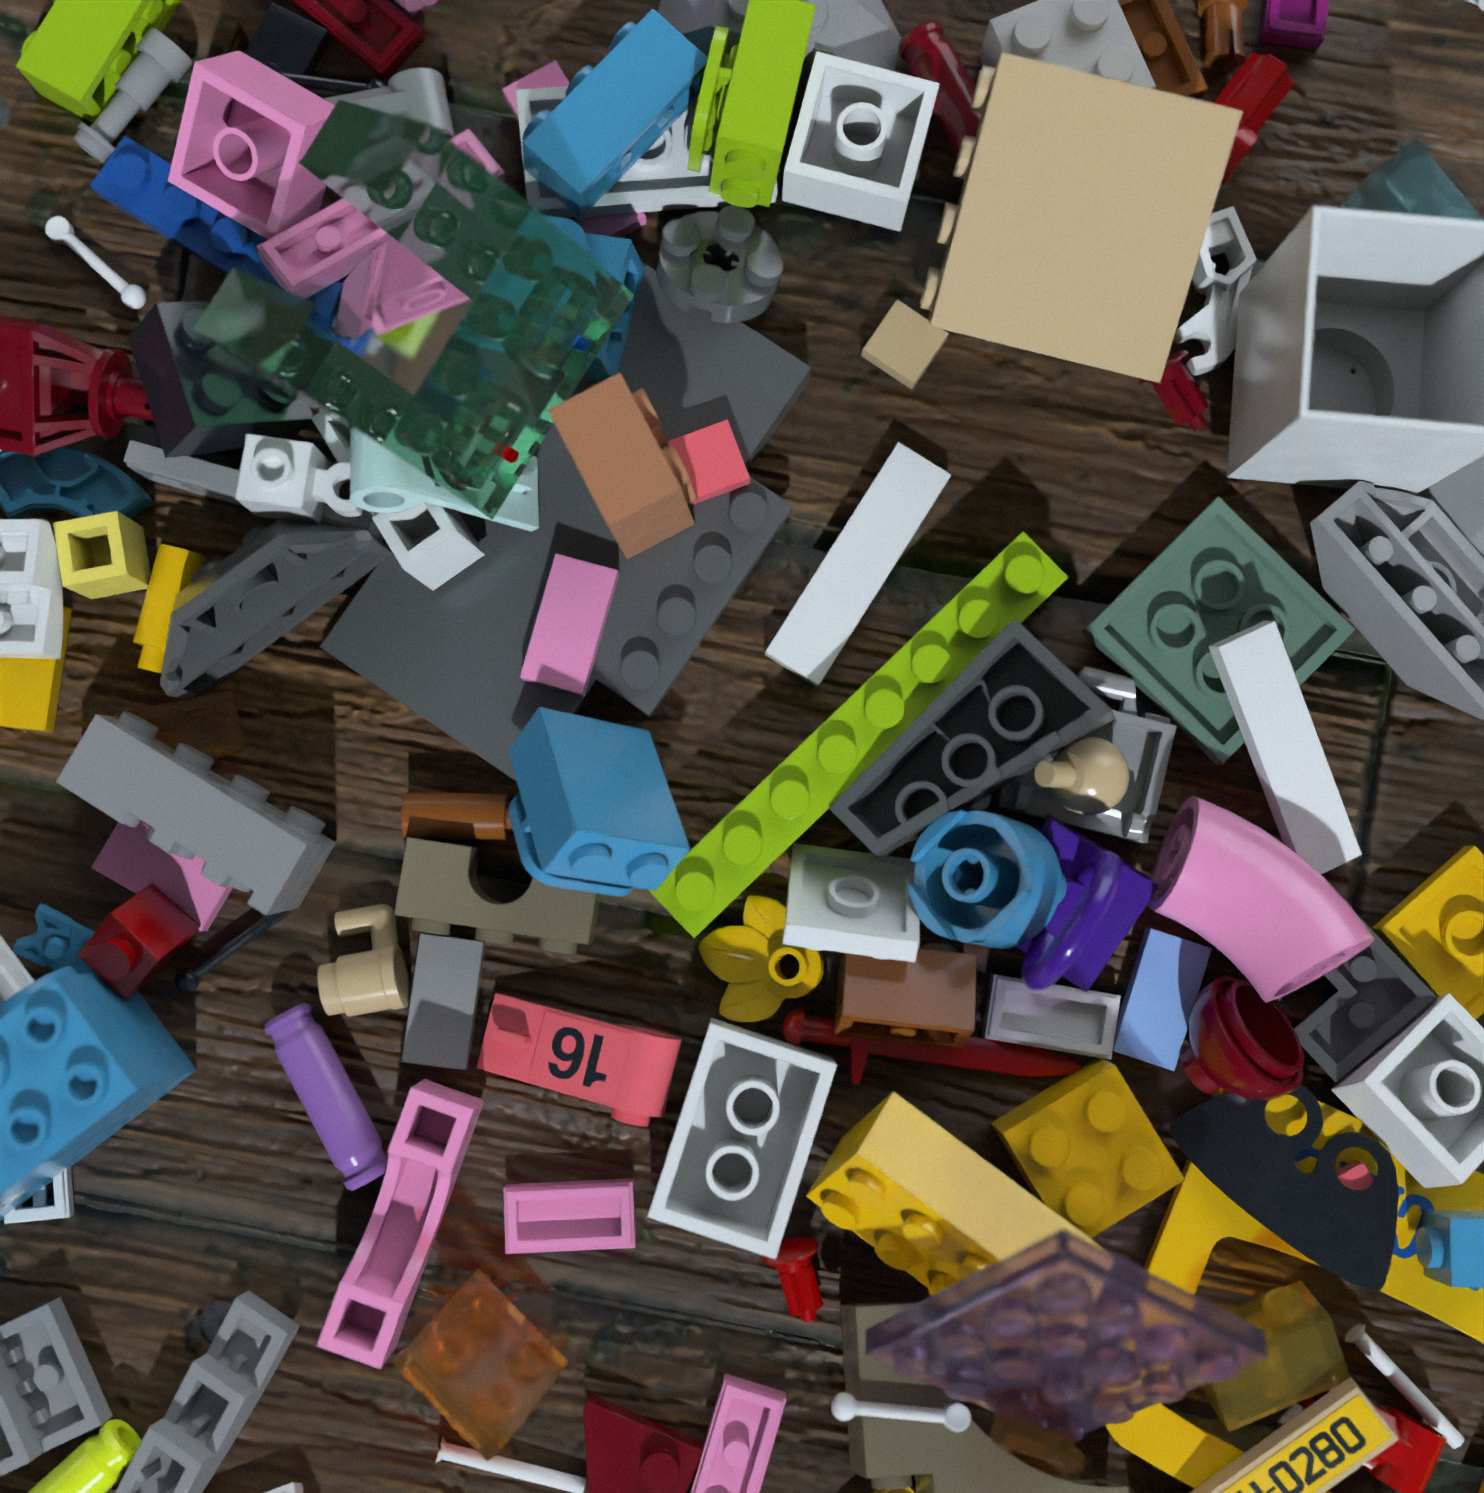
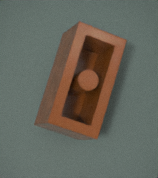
(908, 1001)

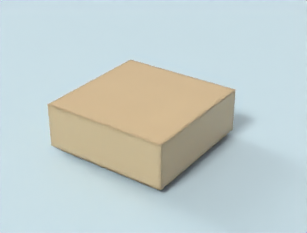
(904, 344)

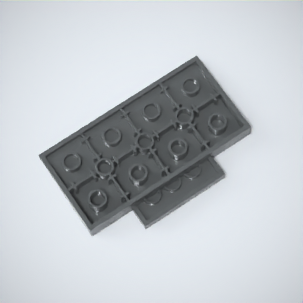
(464, 645)

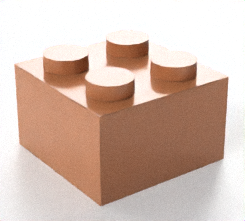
(620, 457)

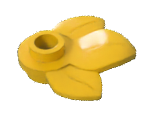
(751, 963)

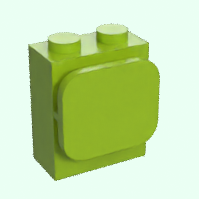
(750, 100)

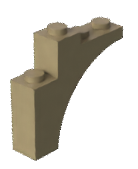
(938, 1457)

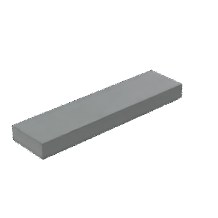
(215, 481)

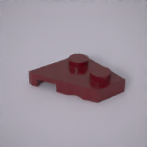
(634, 1452)

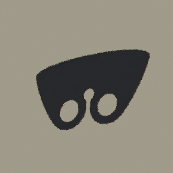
(1311, 1212)

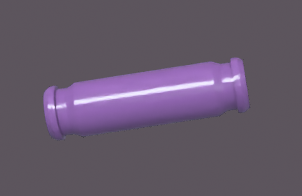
(327, 1095)

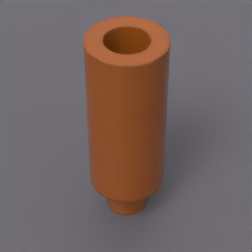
(455, 815)

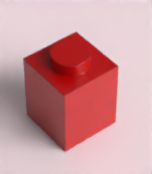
(138, 940)

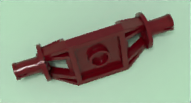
(50, 373)

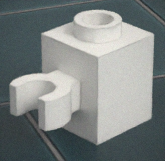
(290, 480)

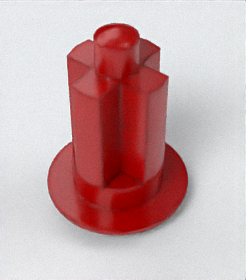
(798, 1276)

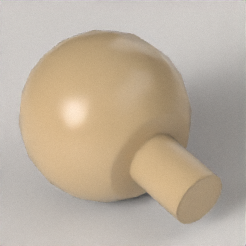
(1086, 776)

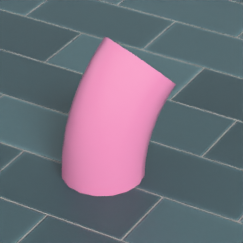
(1253, 900)

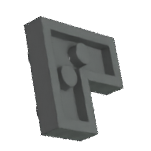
(1371, 1004)

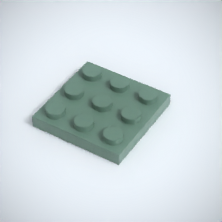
(1196, 593)

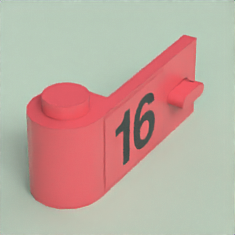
(581, 1057)

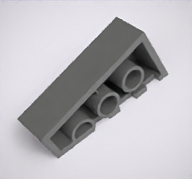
(974, 738)

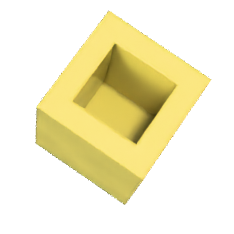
(102, 555)

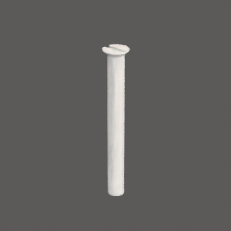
(1404, 1385)
(511, 1468)

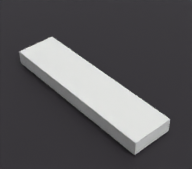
(857, 564)
(1285, 746)

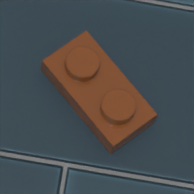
(1164, 47)

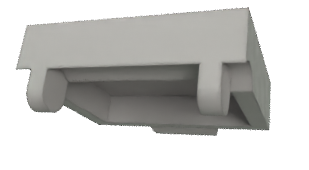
(1147, 749)

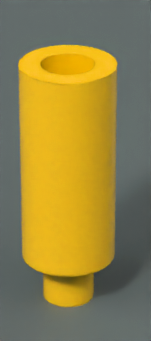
(169, 576)

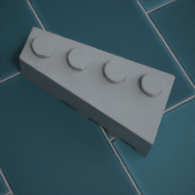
(198, 811)

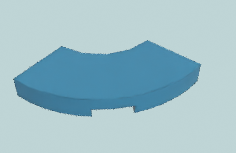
(66, 483)

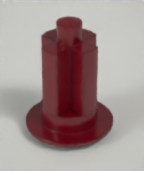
(1180, 393)

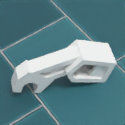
(1217, 321)

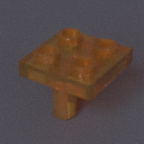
(481, 1364)

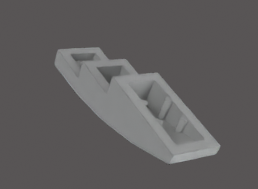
(212, 1401)

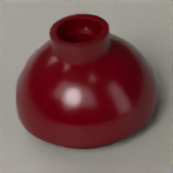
(1241, 1043)

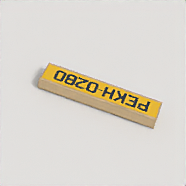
(1310, 1449)

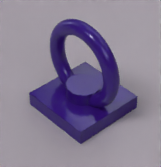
(1093, 917)

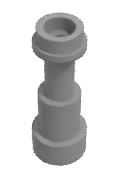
(137, 89)

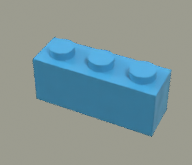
(613, 112)

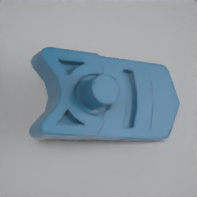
(55, 941)

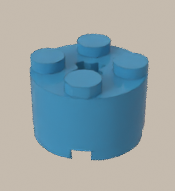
(985, 879)

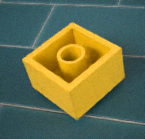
(1088, 1148)

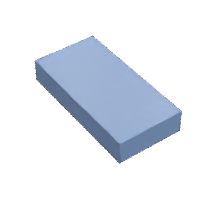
(1160, 998)

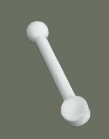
(63, 233)
(953, 1416)

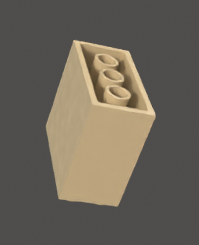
(1078, 215)

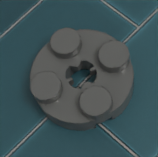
(723, 238)

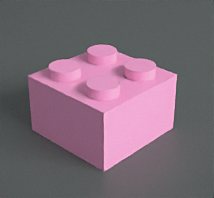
(245, 143)

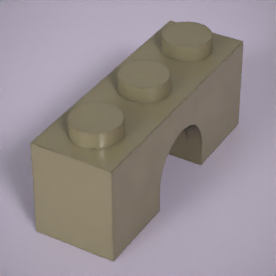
(443, 889)

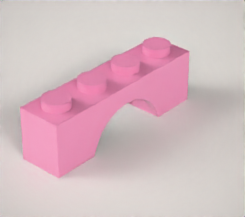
(404, 1223)

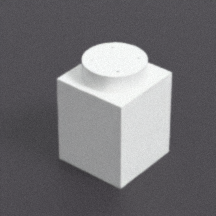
(1371, 297)

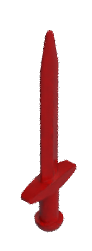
(976, 1054)

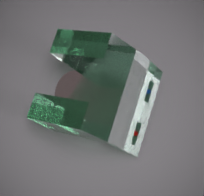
(436, 339)

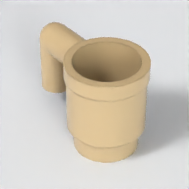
(366, 979)

